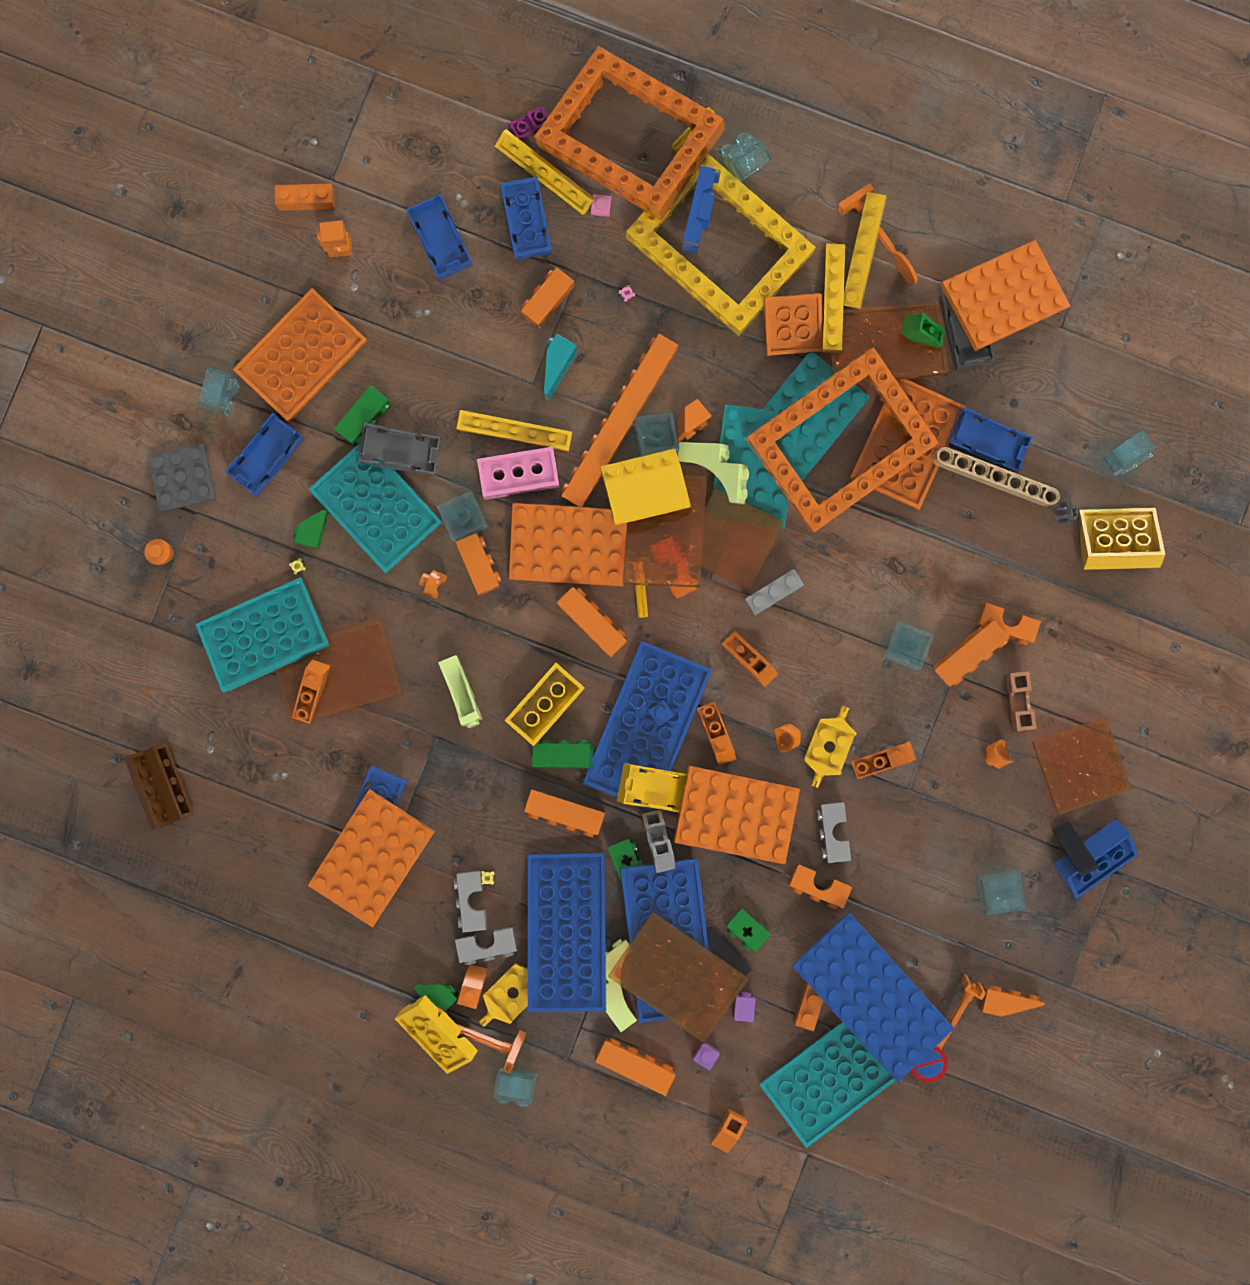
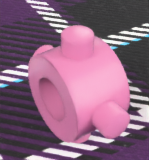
(626, 293)

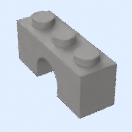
(773, 592)
(831, 815)
(658, 842)
(470, 918)
(470, 950)

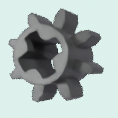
(1065, 513)

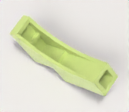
(715, 457)
(461, 692)
(616, 1003)

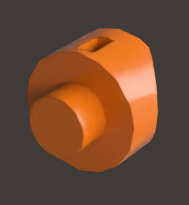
(159, 552)
(432, 582)
(787, 737)
(997, 754)

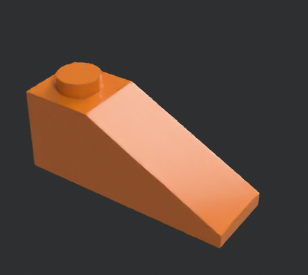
(750, 659)

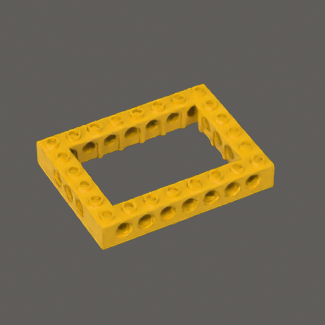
(734, 316)

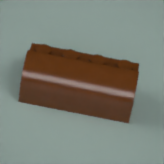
(159, 786)

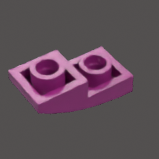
(529, 123)

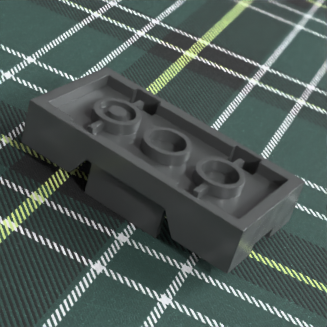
(957, 337)
(398, 450)

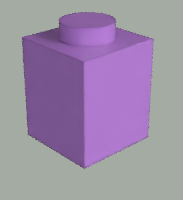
(744, 1007)
(705, 1055)

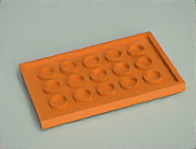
(1005, 295)
(300, 355)
(914, 480)
(566, 545)
(736, 815)
(371, 858)

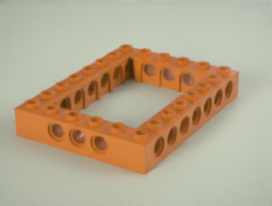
(655, 199)
(764, 446)

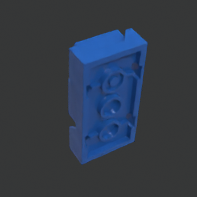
(700, 208)
(526, 218)
(439, 237)
(989, 440)
(265, 455)
(383, 784)

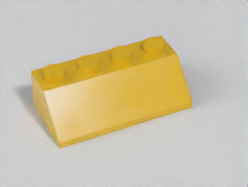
(544, 704)

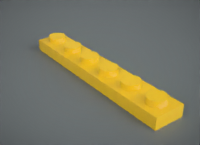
(546, 172)
(864, 250)
(833, 298)
(514, 430)

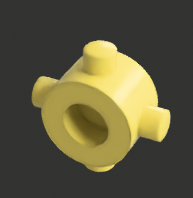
(297, 566)
(487, 878)

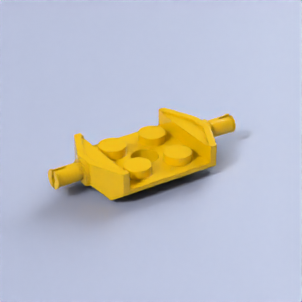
(841, 735)
(498, 1001)

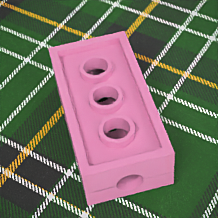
(523, 461)

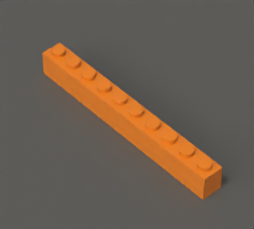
(620, 420)

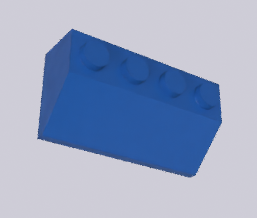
(1111, 850)

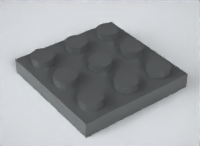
(181, 477)

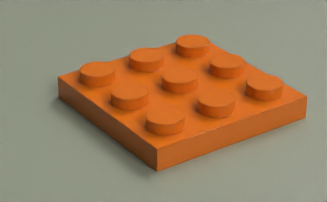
(793, 324)

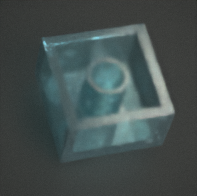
(744, 156)
(218, 392)
(655, 433)
(1128, 454)
(462, 516)
(908, 646)
(1002, 892)
(515, 1087)

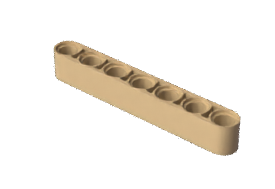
(1004, 477)

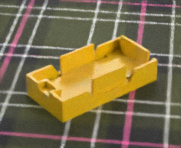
(653, 788)
(436, 1034)

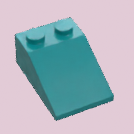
(558, 360)

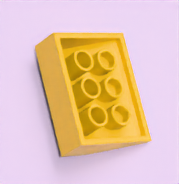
(645, 486)
(1120, 538)

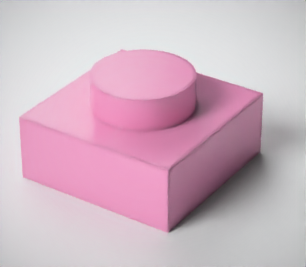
(601, 205)

